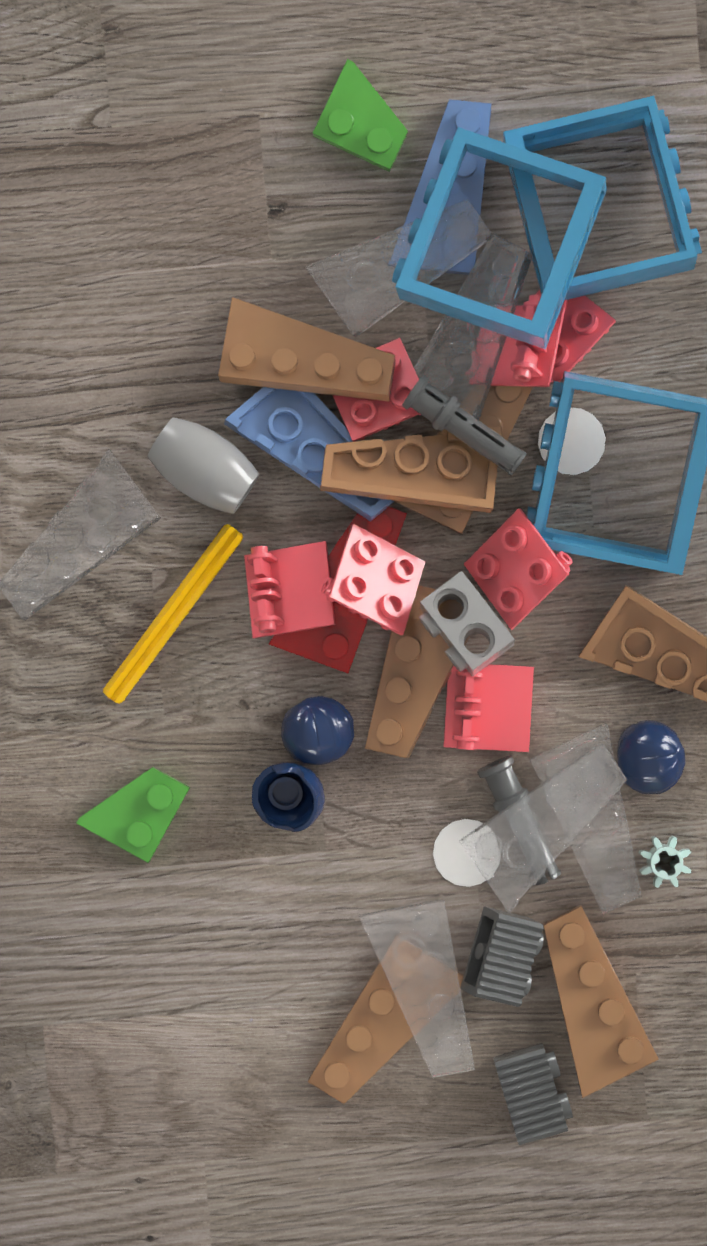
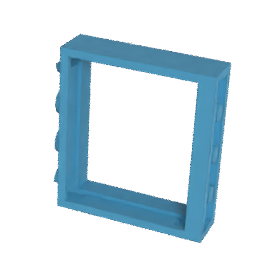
(666, 166)
(539, 329)
(669, 560)

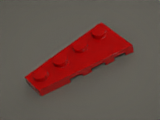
(338, 643)

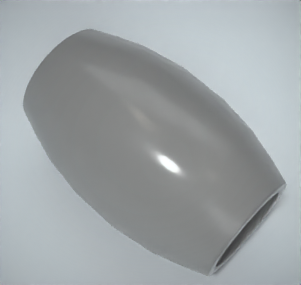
(203, 465)

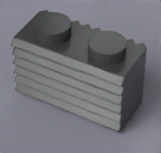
(502, 957)
(532, 1094)

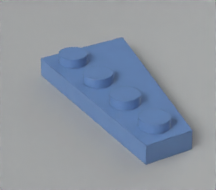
(470, 178)
(295, 432)

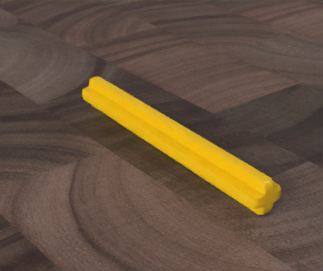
(172, 614)

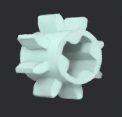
(676, 864)

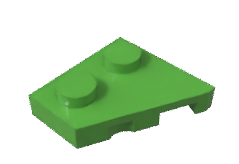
(360, 120)
(138, 813)

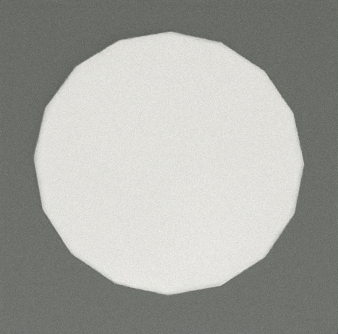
(582, 442)
(452, 858)

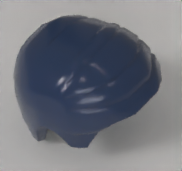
(317, 731)
(650, 757)
(288, 796)

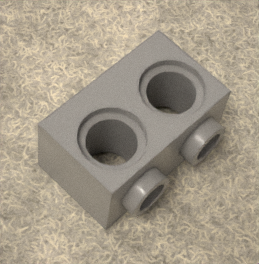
(475, 619)

